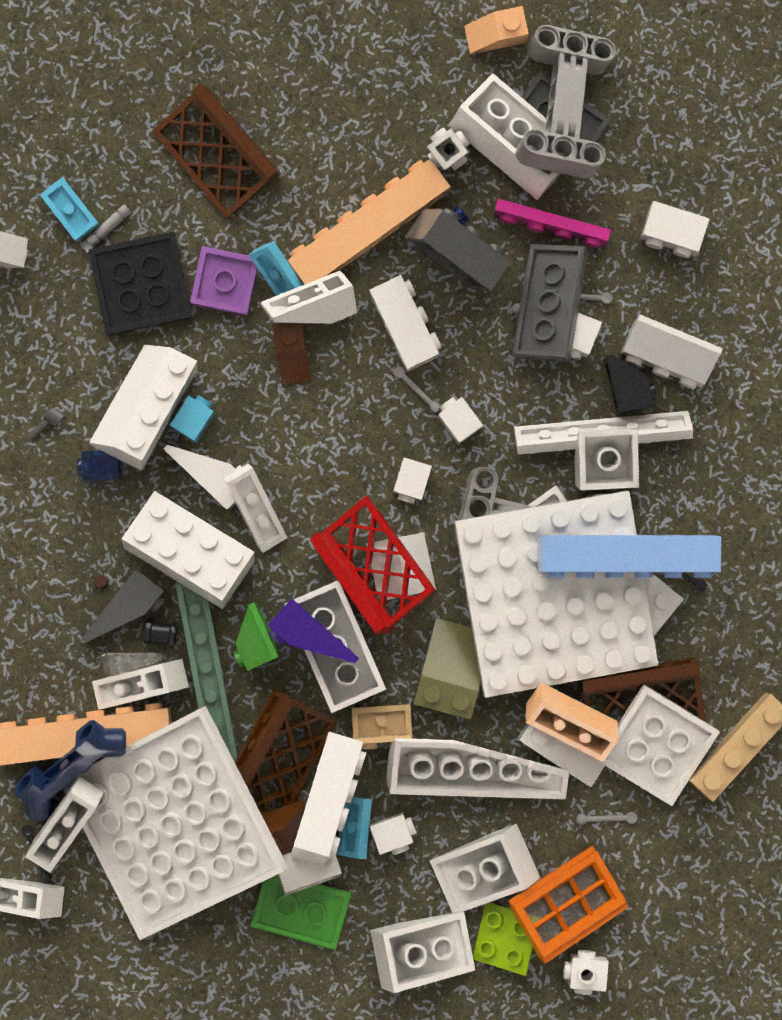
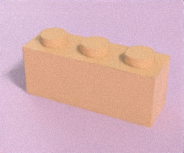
(572, 722)

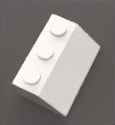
(670, 352)

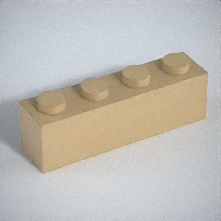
(738, 747)

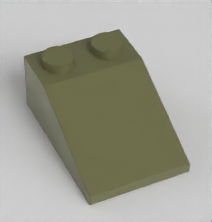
(449, 671)

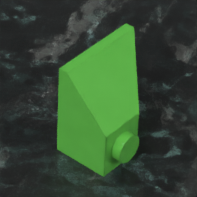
(254, 642)

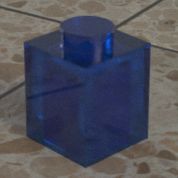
(98, 467)

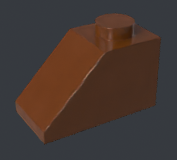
(291, 353)
(284, 824)

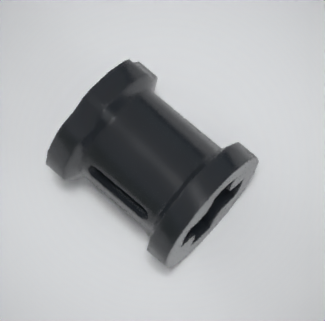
(160, 632)

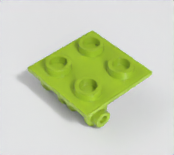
(502, 940)

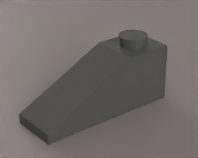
(131, 603)

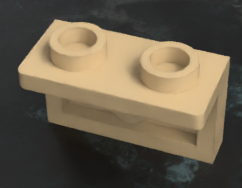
(381, 724)

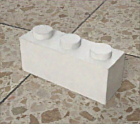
(405, 322)
(64, 824)

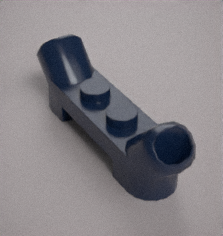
(90, 744)

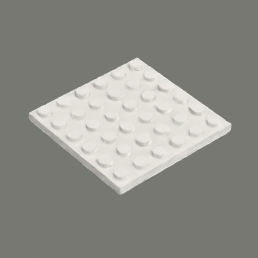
(546, 627)
(177, 825)

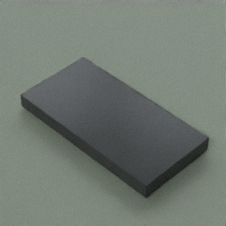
(550, 302)

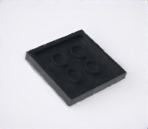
(140, 283)

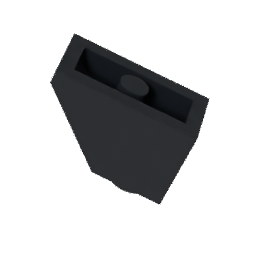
(628, 386)

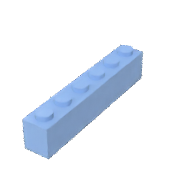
(629, 554)

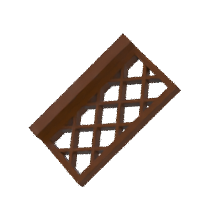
(235, 135)
(665, 672)
(261, 740)

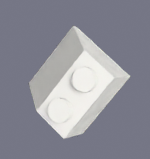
(607, 459)
(418, 549)

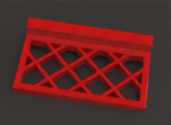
(352, 580)

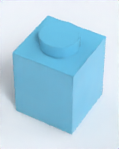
(193, 417)

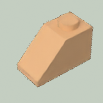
(497, 30)

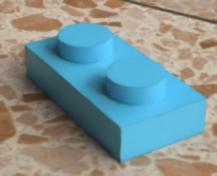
(69, 209)
(275, 268)
(356, 829)

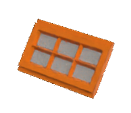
(568, 904)

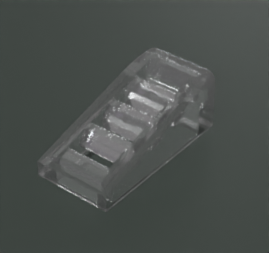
(124, 662)

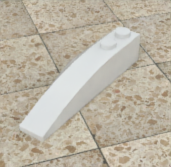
(468, 770)

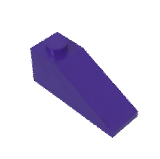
(303, 631)

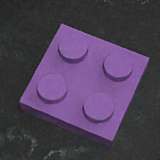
(224, 281)

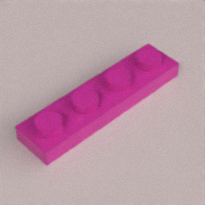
(562, 226)

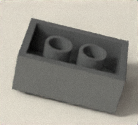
(458, 248)

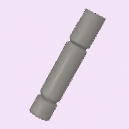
(104, 229)

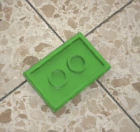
(306, 915)

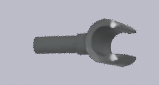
(53, 417)

